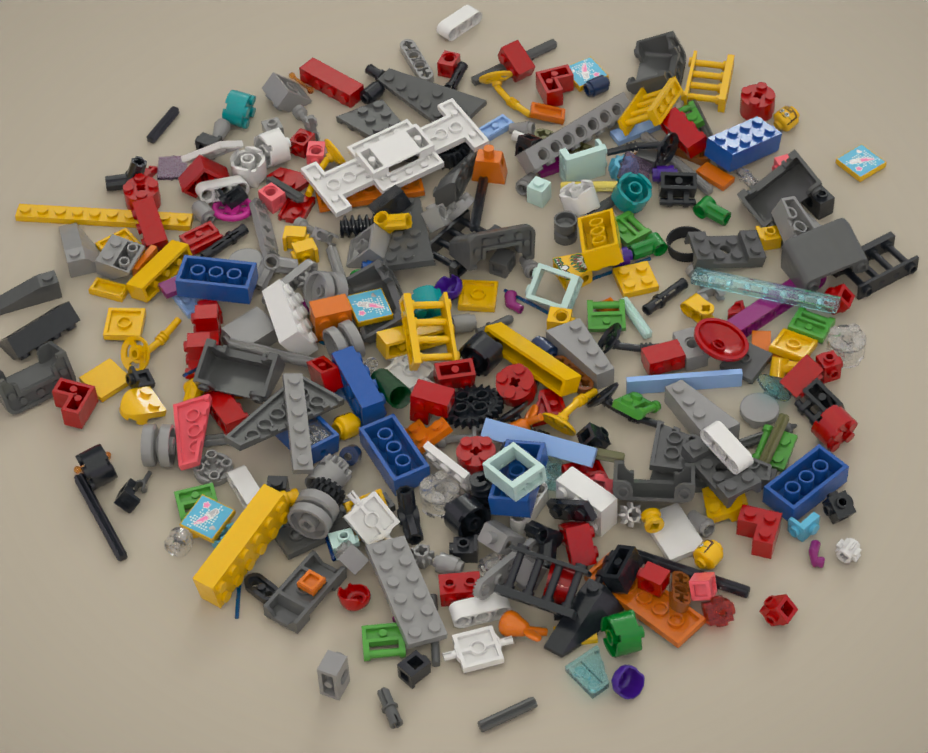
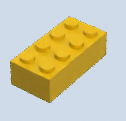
(600, 240)

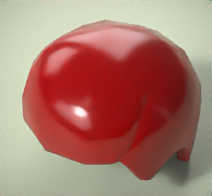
(354, 597)

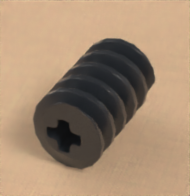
(355, 226)
(480, 487)

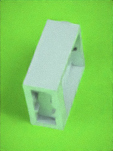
(570, 295)
(517, 488)

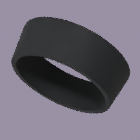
(677, 233)

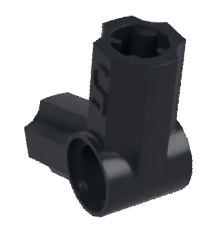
(116, 182)
(409, 515)
(545, 536)

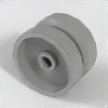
(323, 285)
(342, 337)
(158, 445)
(313, 513)

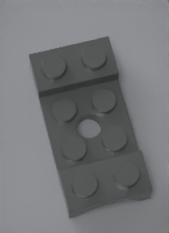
(743, 250)
(724, 485)
(293, 607)

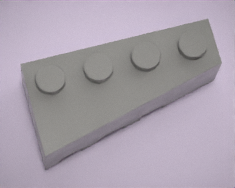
(791, 218)
(582, 350)
(695, 410)

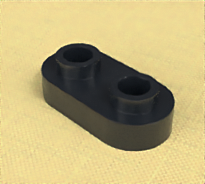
(262, 590)

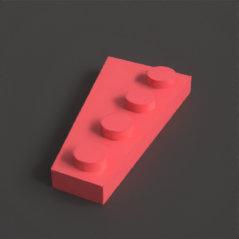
(190, 429)

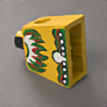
(572, 264)

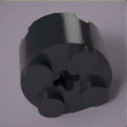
(484, 352)
(96, 466)
(466, 515)

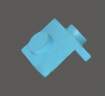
(804, 529)

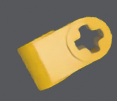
(697, 308)

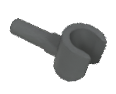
(142, 483)

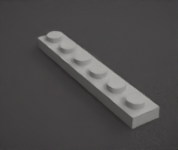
(297, 423)

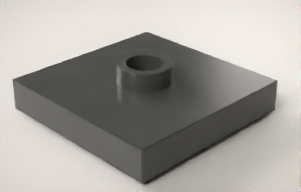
(751, 364)

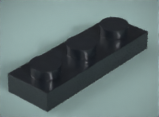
(571, 509)

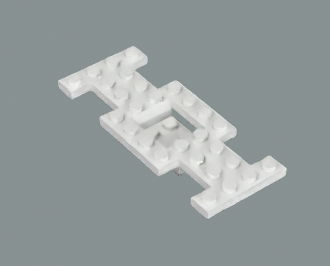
(389, 147)

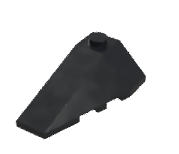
(591, 604)

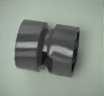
(565, 228)

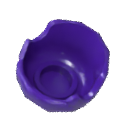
(452, 286)
(627, 682)

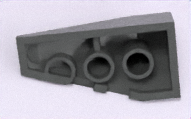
(455, 182)
(32, 292)

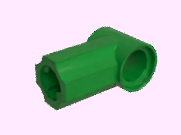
(708, 208)
(651, 245)

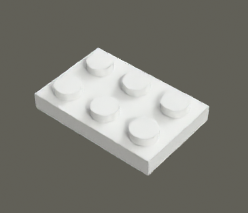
(442, 461)

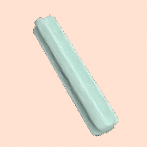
(637, 319)

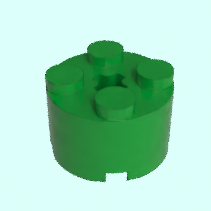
(622, 633)

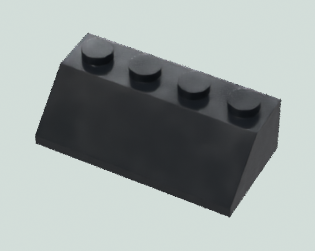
(39, 331)

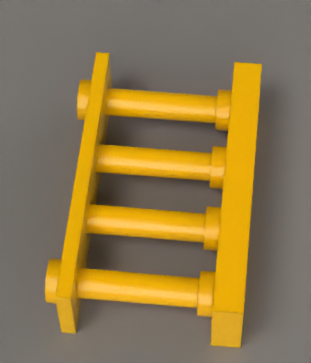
(722, 88)
(650, 106)
(410, 325)

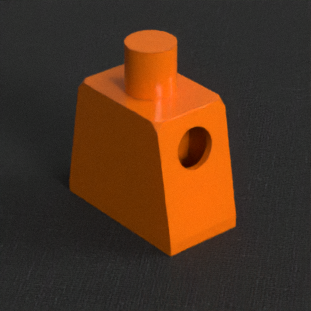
(490, 164)

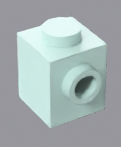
(539, 191)
(341, 536)

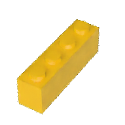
(161, 267)
(392, 341)

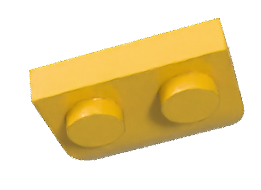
(141, 405)
(717, 510)

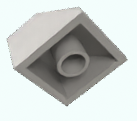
(285, 93)
(368, 245)

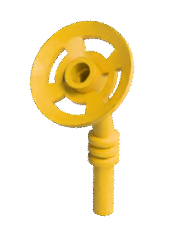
(496, 80)
(332, 155)
(141, 354)
(561, 420)

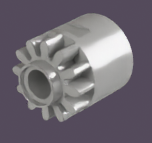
(333, 468)

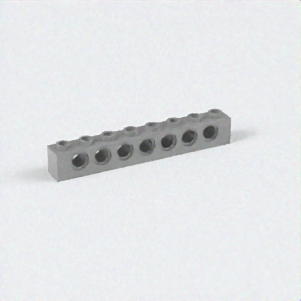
(584, 128)

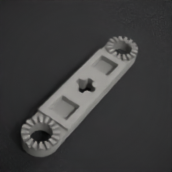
(263, 228)
(499, 572)

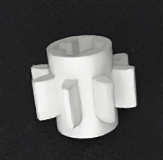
(624, 514)
(848, 550)

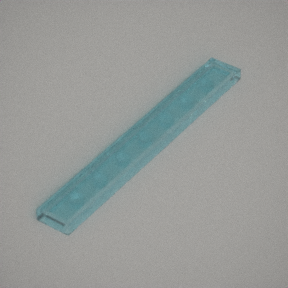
(766, 290)

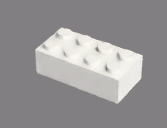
(290, 319)

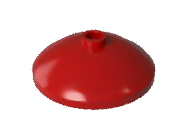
(721, 340)

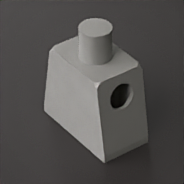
(497, 535)

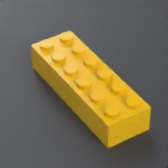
(242, 546)

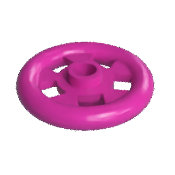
(232, 215)

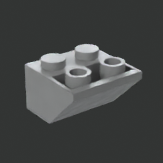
(118, 257)

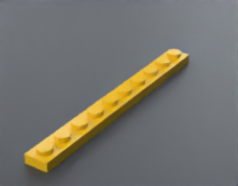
(97, 216)

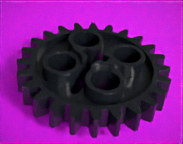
(474, 406)

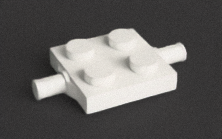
(400, 368)
(370, 518)
(478, 648)

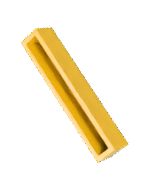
(541, 364)

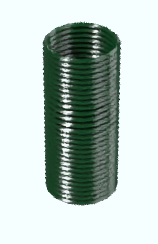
(395, 391)

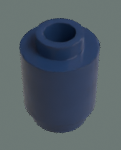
(596, 85)
(545, 345)
(355, 452)

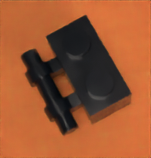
(677, 185)
(819, 397)
(620, 569)

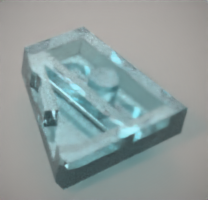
(589, 672)

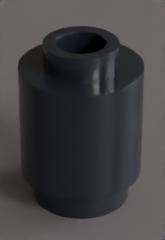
(372, 92)

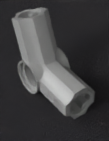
(280, 265)

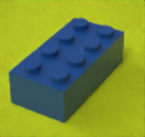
(743, 144)
(216, 279)
(358, 387)
(393, 453)
(805, 483)
(500, 502)

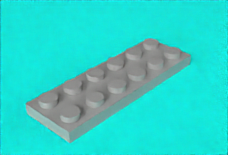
(406, 592)

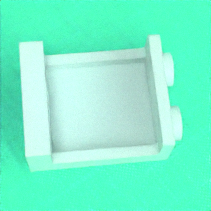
(583, 164)

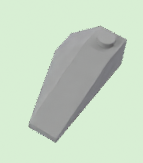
(79, 250)

